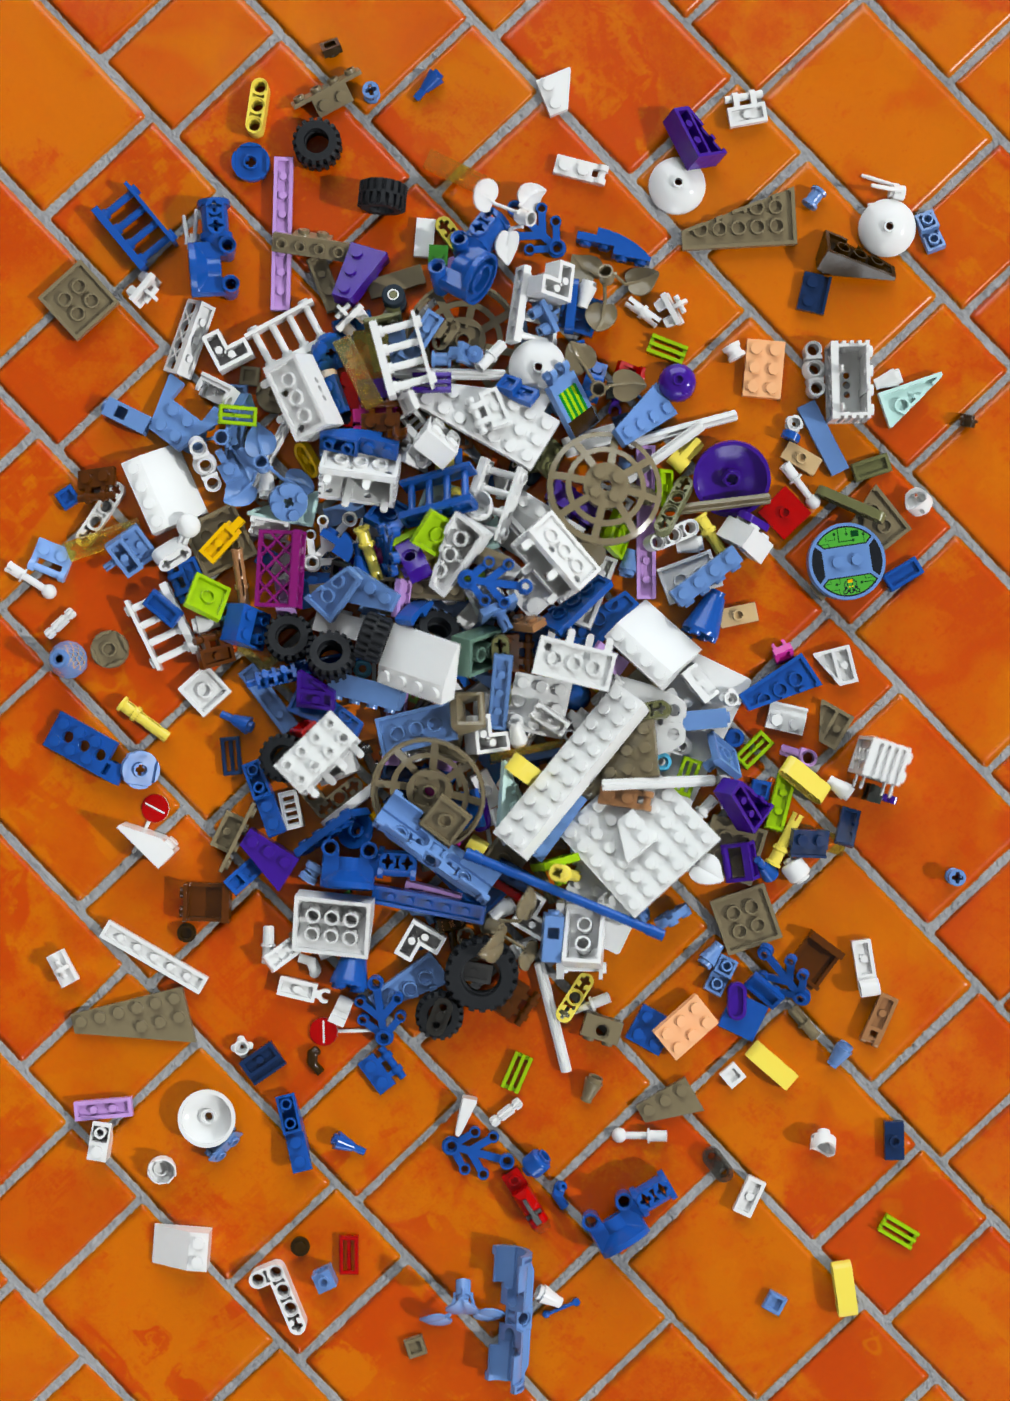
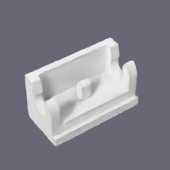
(216, 390)
(268, 524)
(699, 684)
(550, 719)

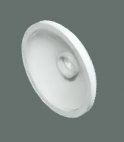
(676, 198)
(879, 239)
(530, 353)
(197, 1127)

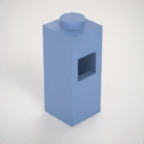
(126, 416)
(706, 719)
(551, 936)

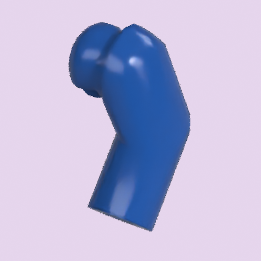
(558, 1194)

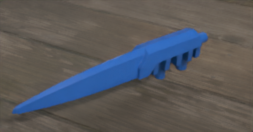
(285, 674)

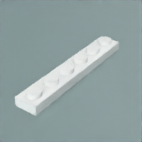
(154, 956)

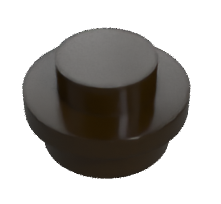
(968, 420)
(186, 932)
(300, 1246)

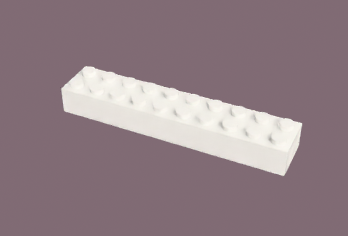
(571, 771)

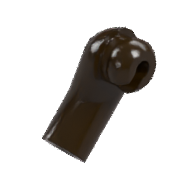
(312, 1060)

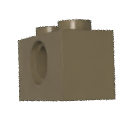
(593, 1020)

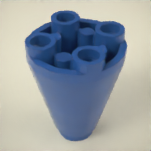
(706, 617)
(350, 974)

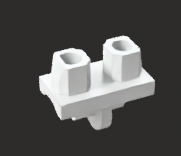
(145, 291)
(667, 302)
(357, 312)
(414, 458)
(63, 968)

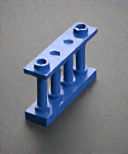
(117, 229)
(447, 507)

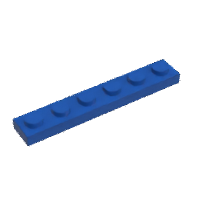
(429, 904)

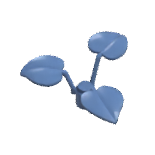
(223, 437)
(258, 445)
(463, 1306)

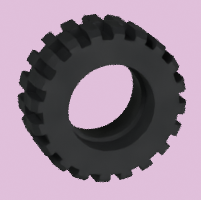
(473, 998)

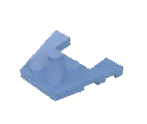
(174, 422)

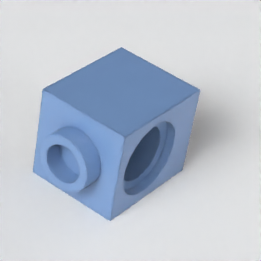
(324, 1278)

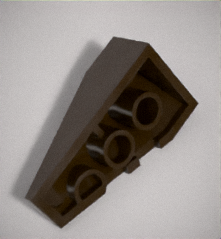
(844, 260)

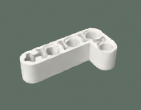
(282, 1297)

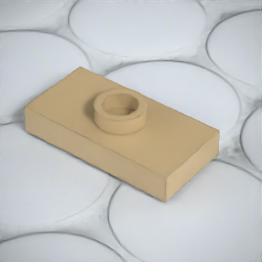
(801, 458)
(739, 615)

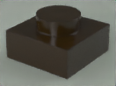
(331, 48)

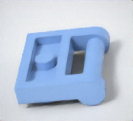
(53, 553)

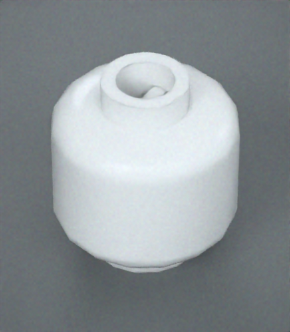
(795, 870)

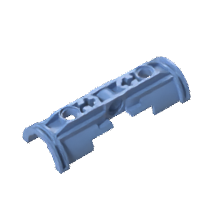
(400, 822)
(510, 1356)

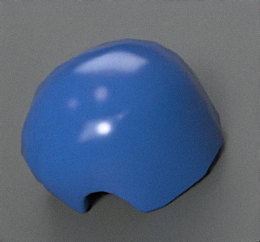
(579, 697)

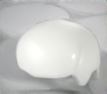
(485, 506)
(161, 1169)

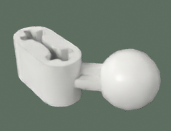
(177, 549)

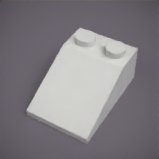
(152, 844)
(583, 938)
(182, 1246)

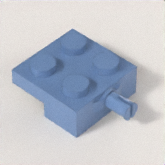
(129, 551)

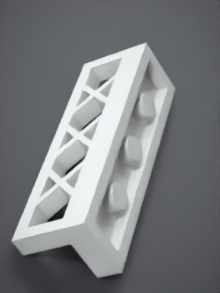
(192, 343)

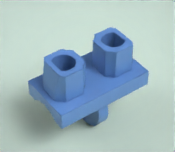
(546, 316)
(466, 354)

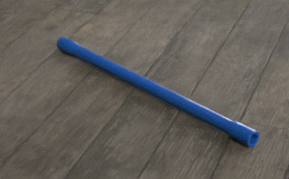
(481, 859)

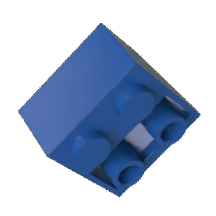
(245, 626)

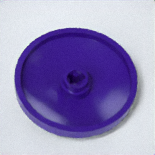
(730, 471)

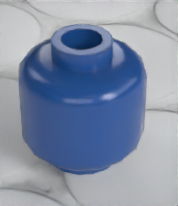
(536, 1163)

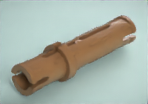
(240, 575)

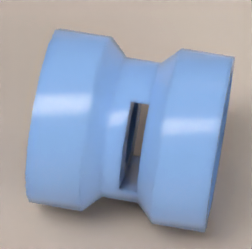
(310, 872)

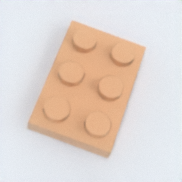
(763, 369)
(685, 1026)

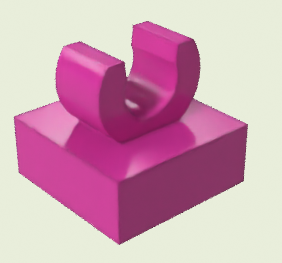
(782, 652)

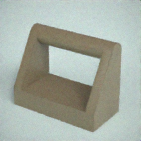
(458, 712)

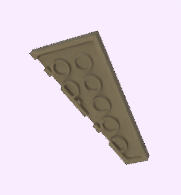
(755, 225)
(888, 533)
(150, 1016)

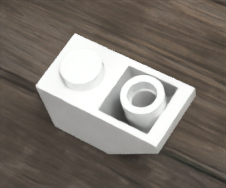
(100, 1141)

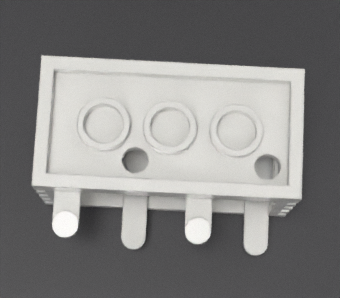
(854, 360)
(307, 399)
(359, 479)
(555, 553)
(574, 661)
(319, 754)
(880, 762)

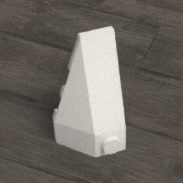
(460, 548)

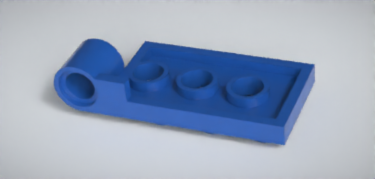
(105, 768)

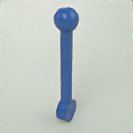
(576, 1302)

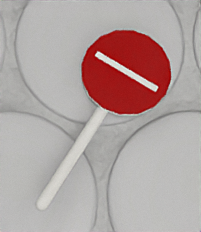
(154, 809)
(325, 1032)

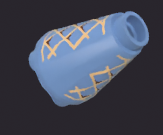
(73, 661)

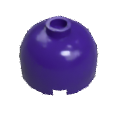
(677, 382)

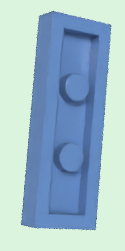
(430, 324)

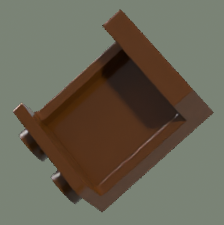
(206, 902)
(817, 957)

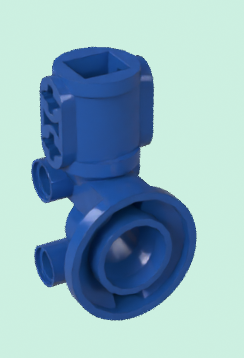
(206, 255)
(474, 263)
(360, 873)
(628, 1225)

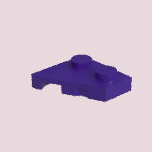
(313, 693)

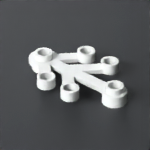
(326, 546)

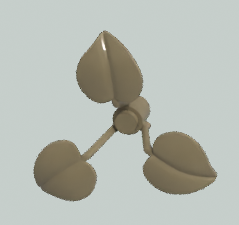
(639, 282)
(625, 383)
(495, 946)

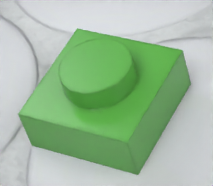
(438, 251)

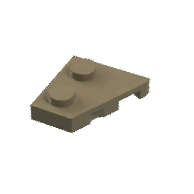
(833, 724)

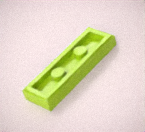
(781, 800)

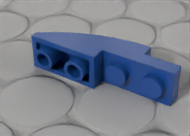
(622, 247)
(356, 441)
(265, 798)
(294, 1132)

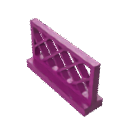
(295, 573)

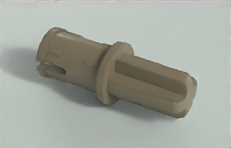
(804, 1022)

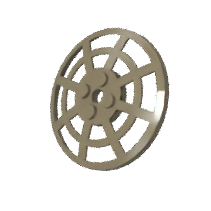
(468, 327)
(600, 498)
(430, 778)

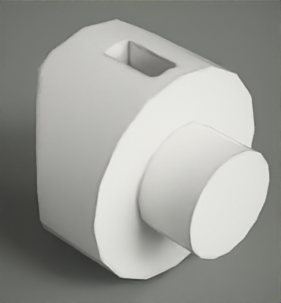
(920, 504)
(577, 717)
(823, 1142)

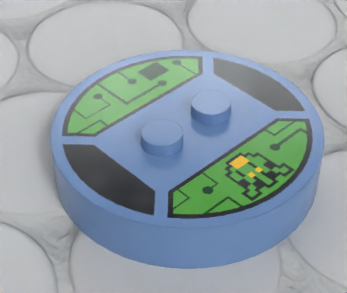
(845, 561)

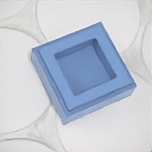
(774, 1302)

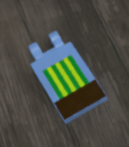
(569, 400)

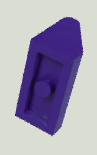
(748, 855)

